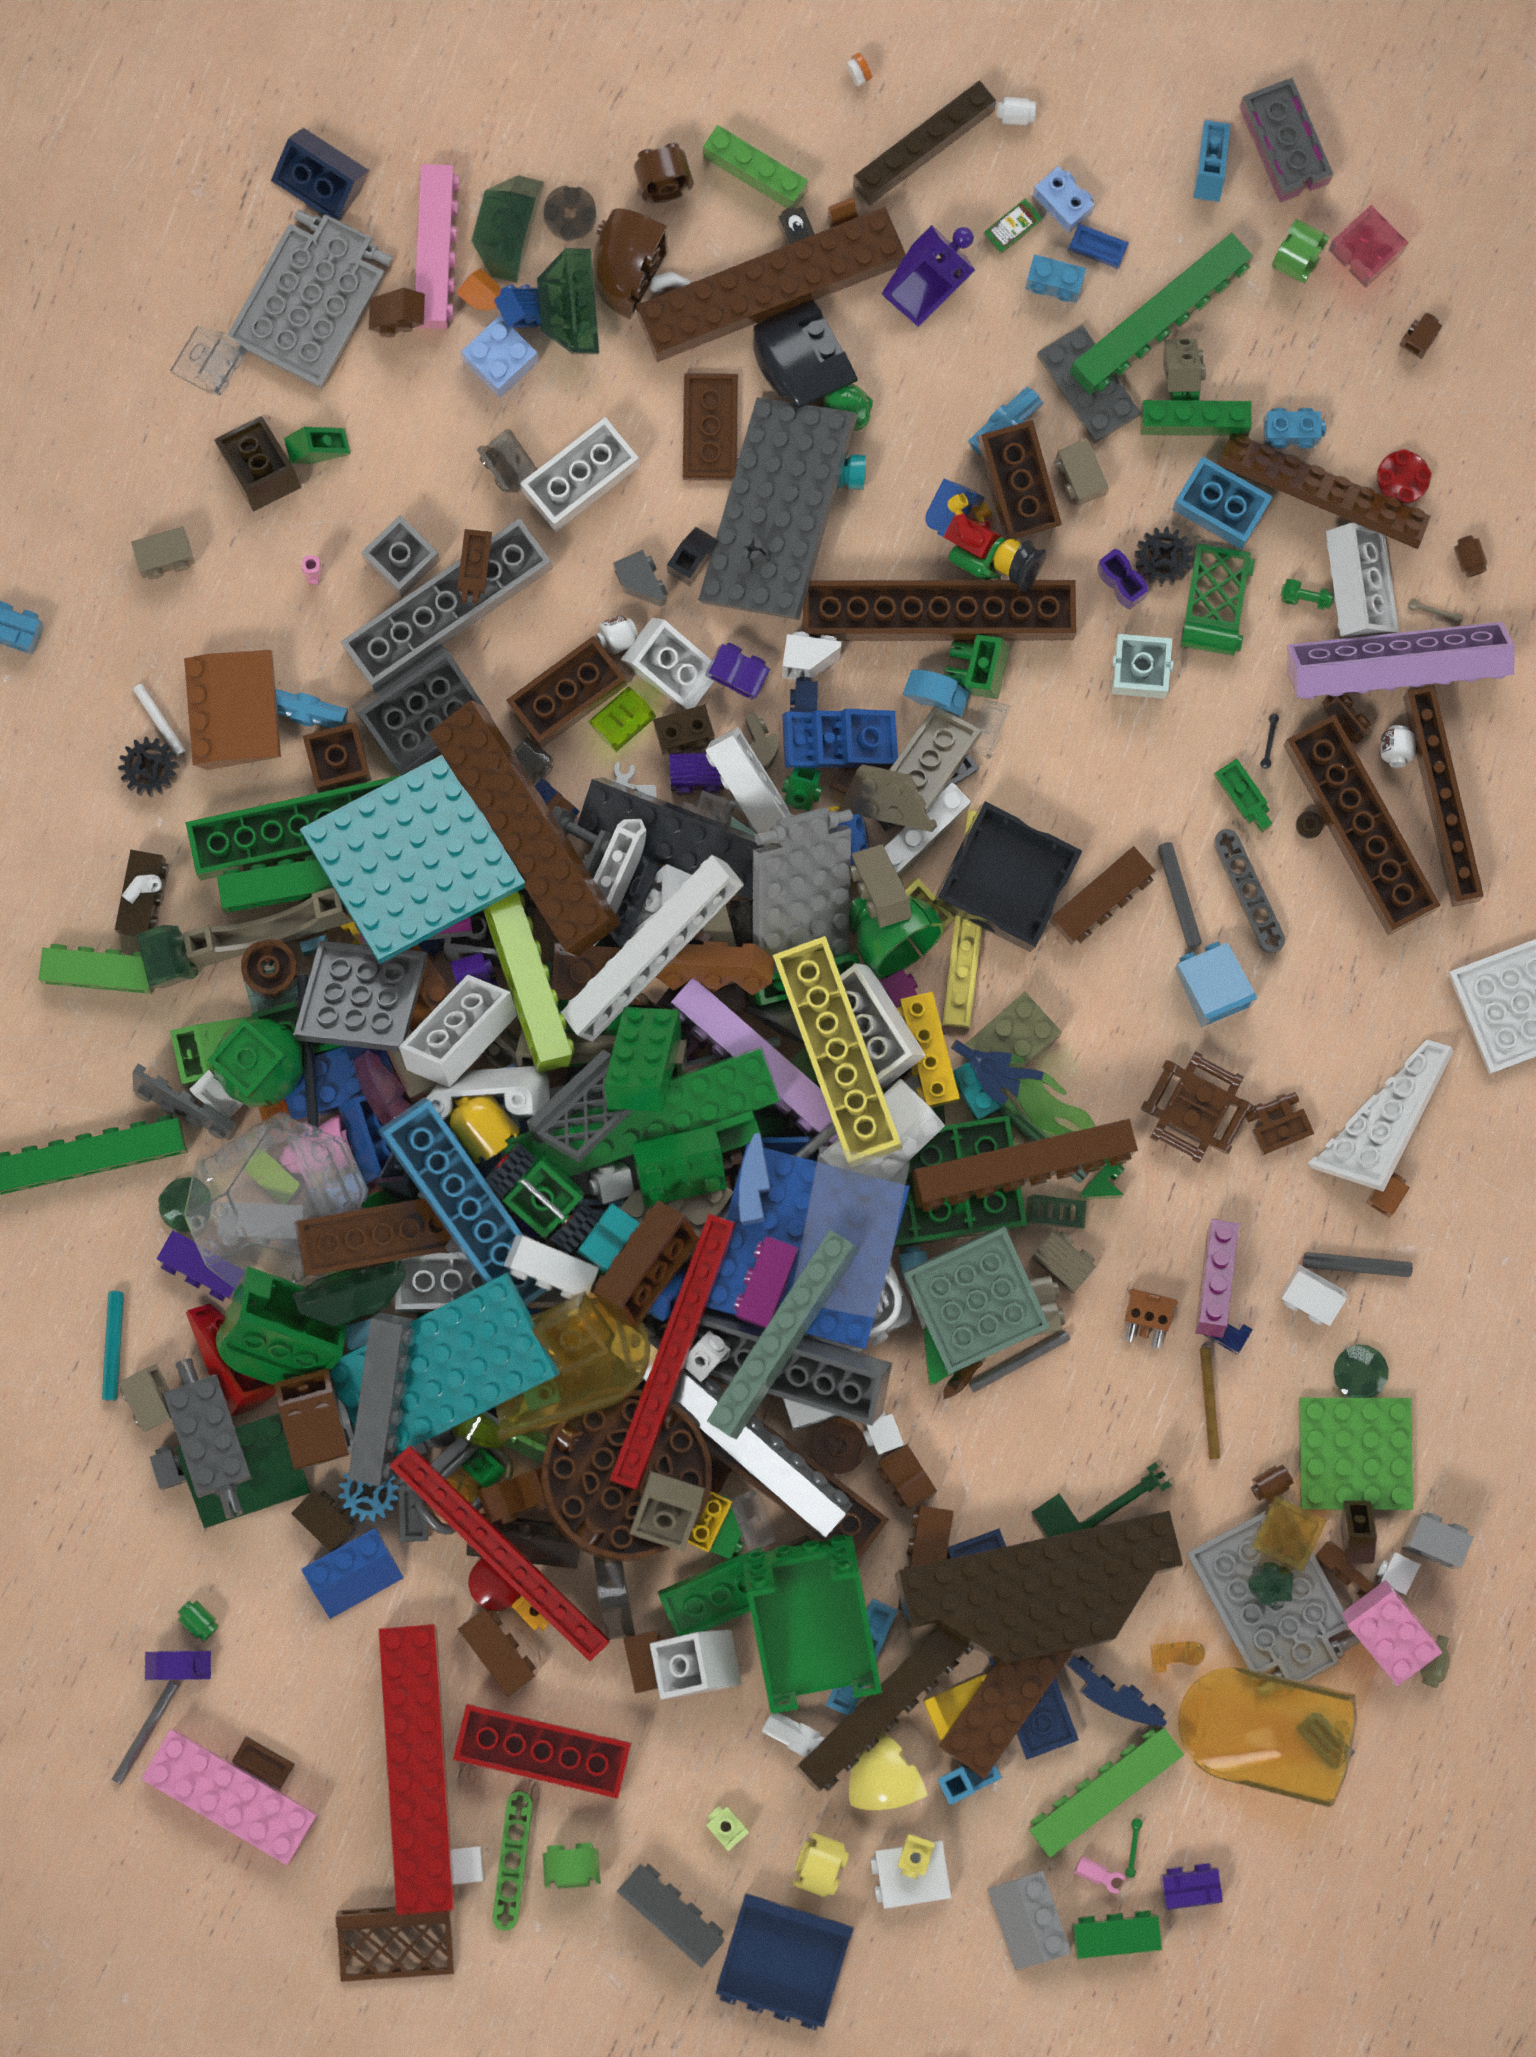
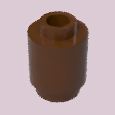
(1471, 556)
(1271, 1483)

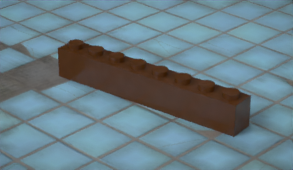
(1443, 796)

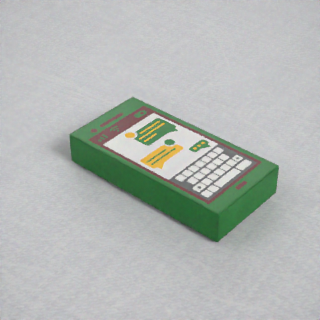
(1013, 226)

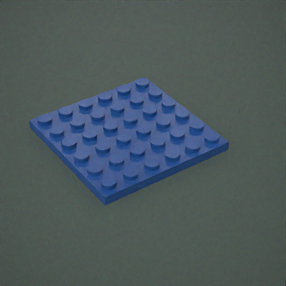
(785, 1220)

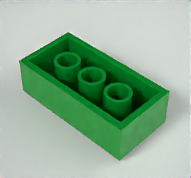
(643, 1059)

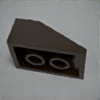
(258, 463)

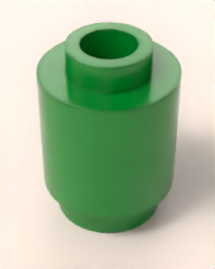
(197, 1620)

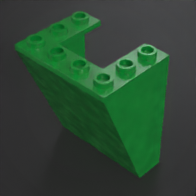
(810, 1620)

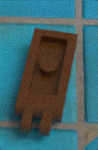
(474, 564)

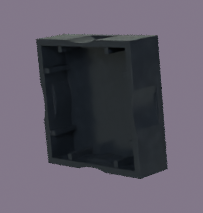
(1007, 876)

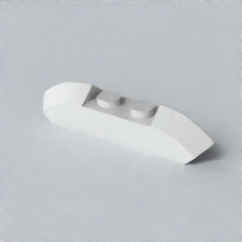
(620, 861)

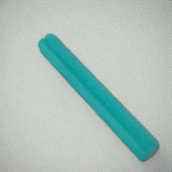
(112, 1345)

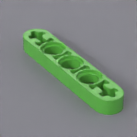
(508, 1874)

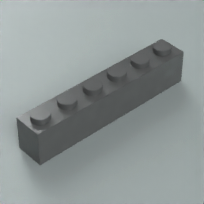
(381, 1398)

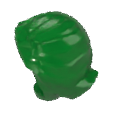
(851, 399)

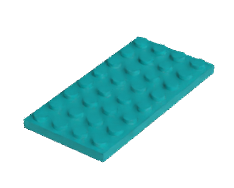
(460, 1362)

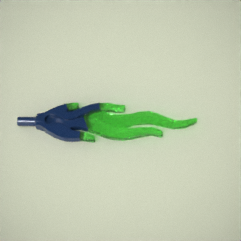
(1025, 1085)

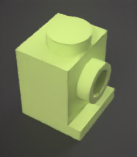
(737, 1831)

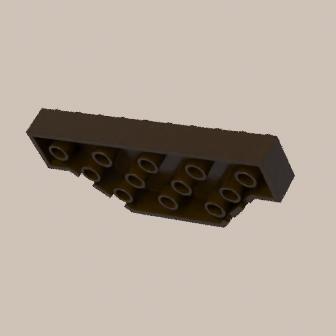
(1044, 1591)

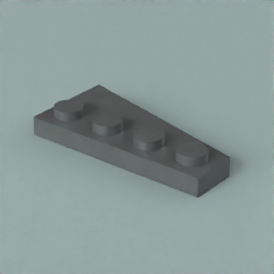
(182, 1104)

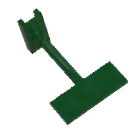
(1059, 1519)

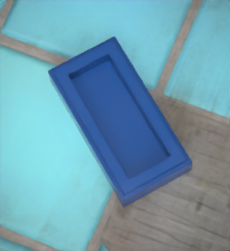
(1098, 246)

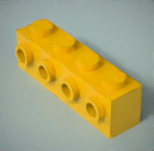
(935, 1069)

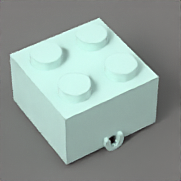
(1142, 666)

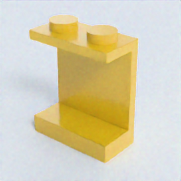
(947, 1706)

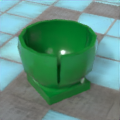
(887, 948)
(258, 1062)

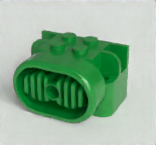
(270, 1337)

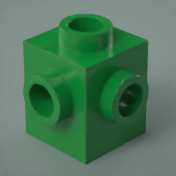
(802, 788)

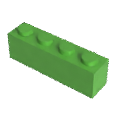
(755, 168)
(93, 969)

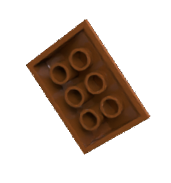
(232, 708)

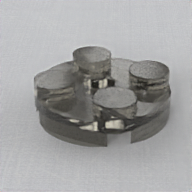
(570, 197)

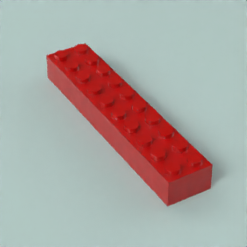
(416, 1770)

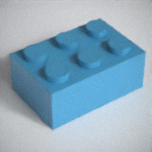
(1222, 503)

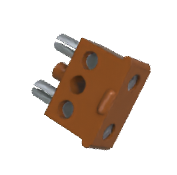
(1152, 1303)

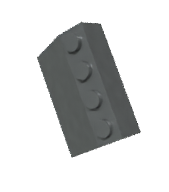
(412, 706)

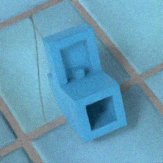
(936, 690)
(963, 1782)

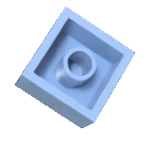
(499, 356)

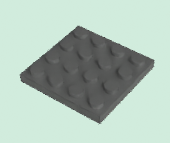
(359, 1000)

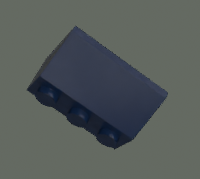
(319, 174)

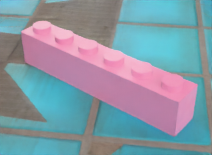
(435, 243)

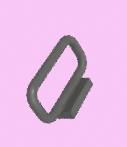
(447, 1464)

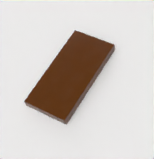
(710, 426)

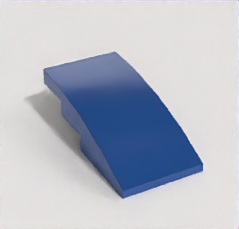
(840, 738)

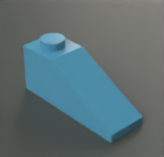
(1212, 161)

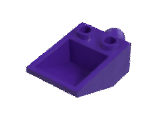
(923, 280)

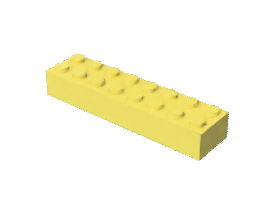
(837, 1049)

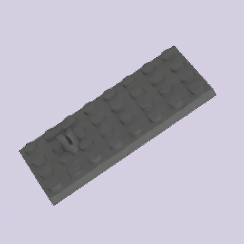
(777, 508)

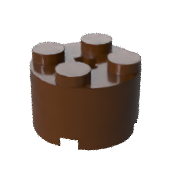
(663, 173)
(268, 953)

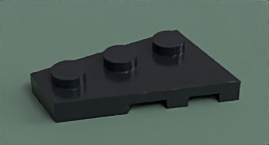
(634, 899)

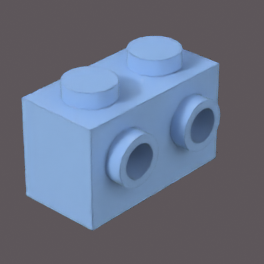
(1064, 198)

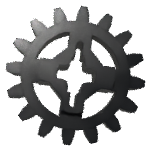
(1171, 565)
(157, 761)

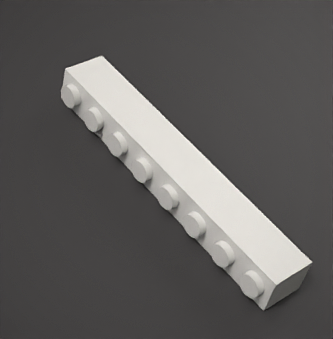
(652, 948)

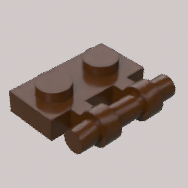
(1283, 1131)

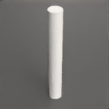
(159, 720)

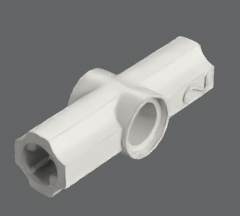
(796, 1736)

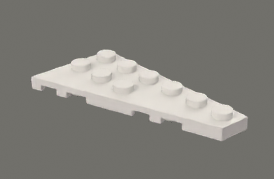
(1383, 1126)

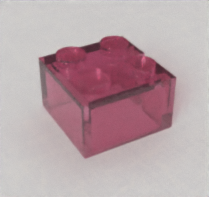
(1368, 246)

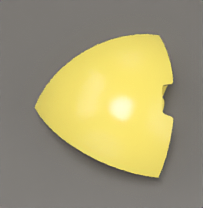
(884, 1778)

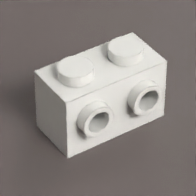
(1313, 1295)

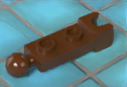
(1332, 1558)

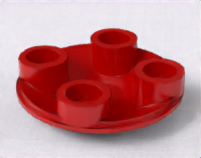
(1403, 476)
(490, 1588)

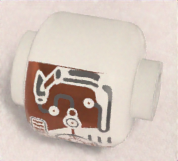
(616, 634)
(1398, 746)

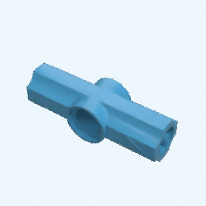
(1007, 415)
(309, 710)

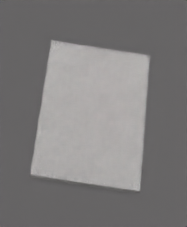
(862, 1203)

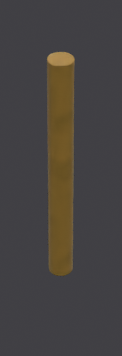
(1209, 1402)

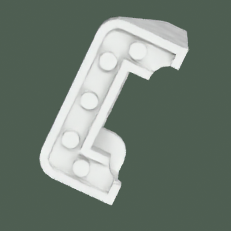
(521, 1086)

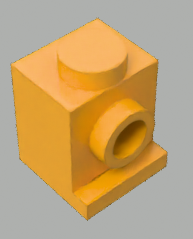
(523, 1607)

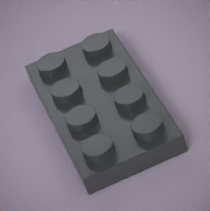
(1099, 412)

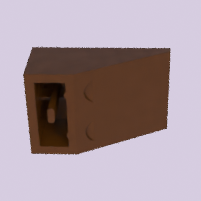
(311, 1418)

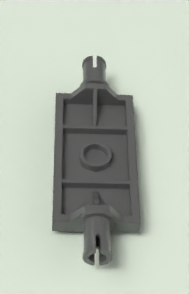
(208, 1437)

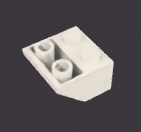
(809, 655)

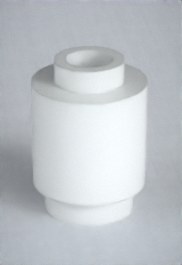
(1016, 111)

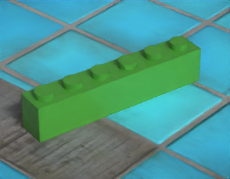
(1106, 1791)

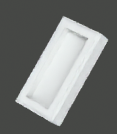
(212, 1094)

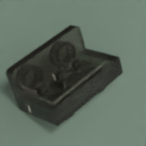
(507, 461)

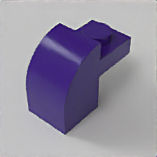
(177, 1665)

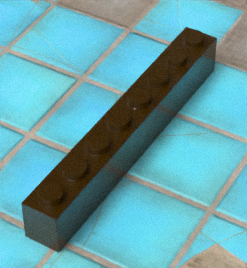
(880, 1710)

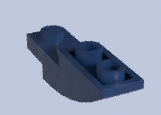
(1124, 1702)

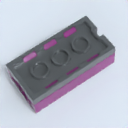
(1286, 139)

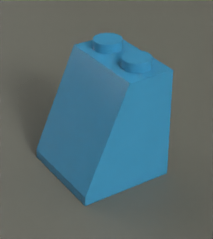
(1215, 983)

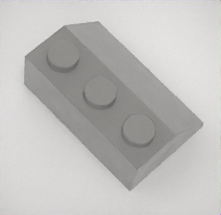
(1029, 1920)

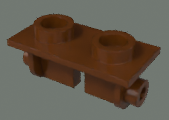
(1355, 723)

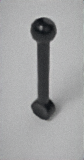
(1266, 762)

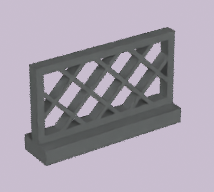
(570, 1099)

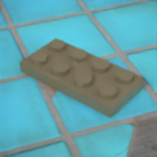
(936, 752)

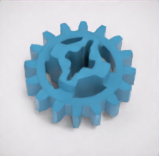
(375, 1502)

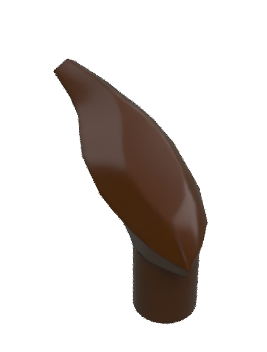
(960, 1380)

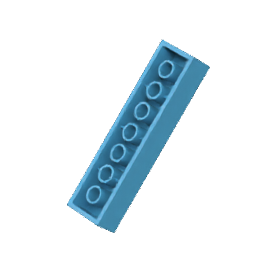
(456, 1192)

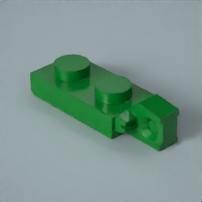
(1244, 794)

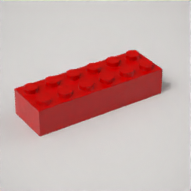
(542, 1751)

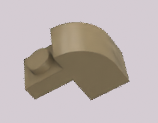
(763, 746)

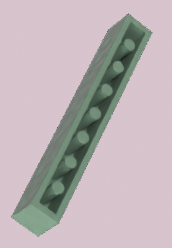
(782, 1335)

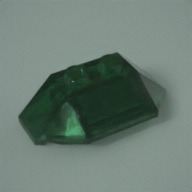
(506, 225)
(569, 302)
(351, 1292)

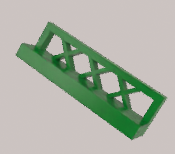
(736, 1131)

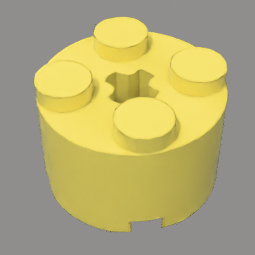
(819, 1865)

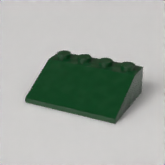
(271, 1472)

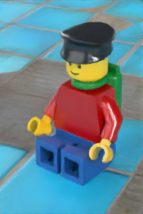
(977, 546)

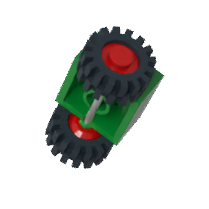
(543, 1197)

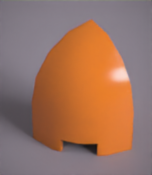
(479, 290)

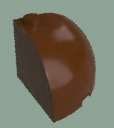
(627, 258)

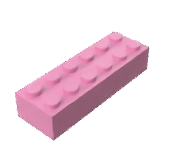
(230, 1796)

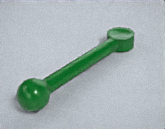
(1136, 1824)

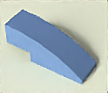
(753, 1182)

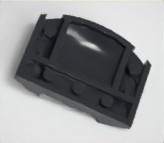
(801, 355)

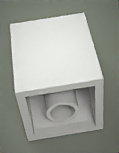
(695, 1663)

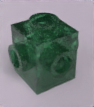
(1271, 1583)

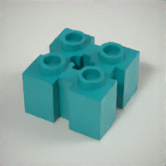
(607, 1238)

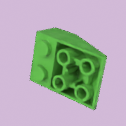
(196, 1044)

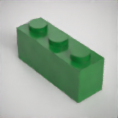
(1116, 1935)

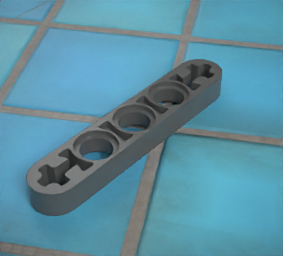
(1249, 877)

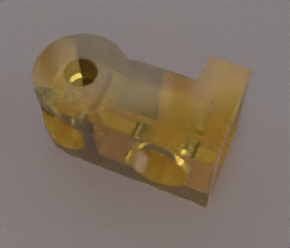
(1188, 1653)

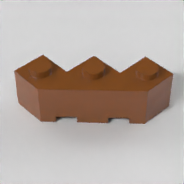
(718, 964)

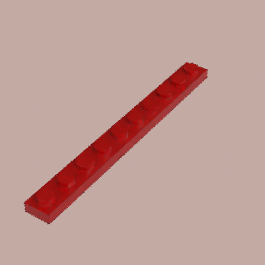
(673, 1352)
(499, 1553)

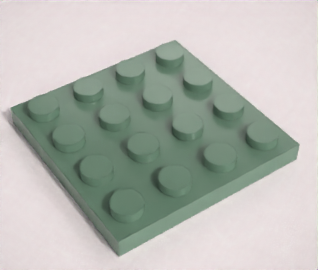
(976, 1299)

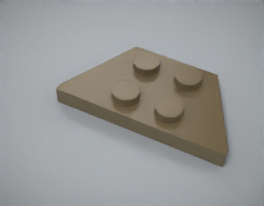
(887, 798)

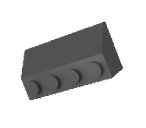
(671, 1915)

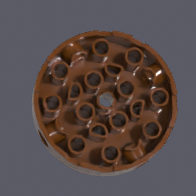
(578, 1471)

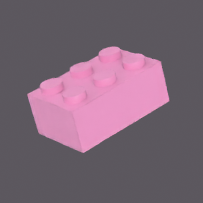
(1391, 1632)

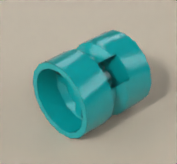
(853, 472)

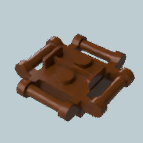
(1196, 1107)

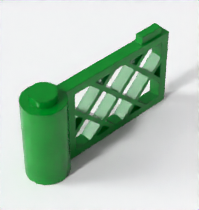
(1208, 633)

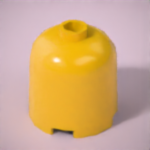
(482, 1125)

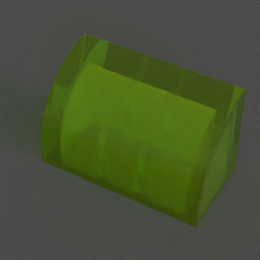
(622, 719)

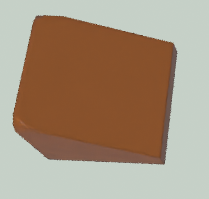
(842, 212)

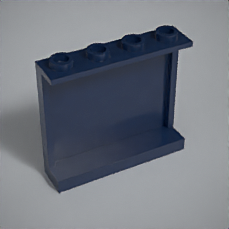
(783, 1961)

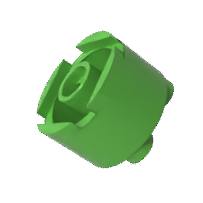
(1300, 251)
(571, 1866)

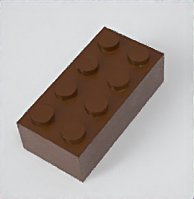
(1019, 480)
(566, 692)
(646, 1264)

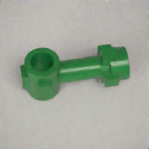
(1292, 591)

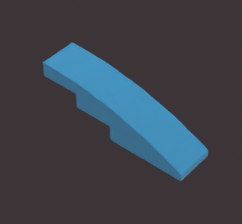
(880, 1620)

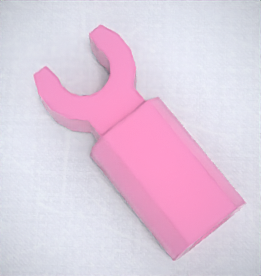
(312, 569)
(1097, 1873)

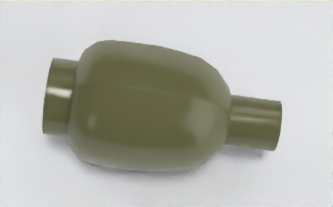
(1437, 1669)

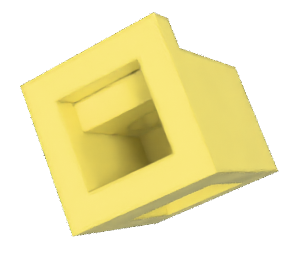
(911, 1845)

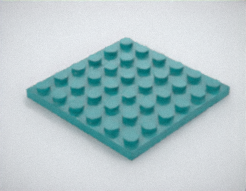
(412, 858)

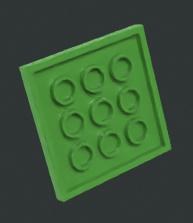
(1355, 1452)

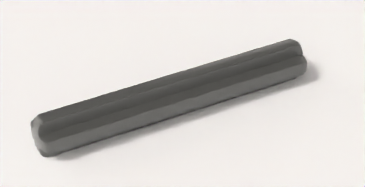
(1179, 894)
(1357, 1264)

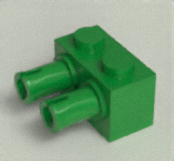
(986, 666)

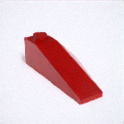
(240, 1390)

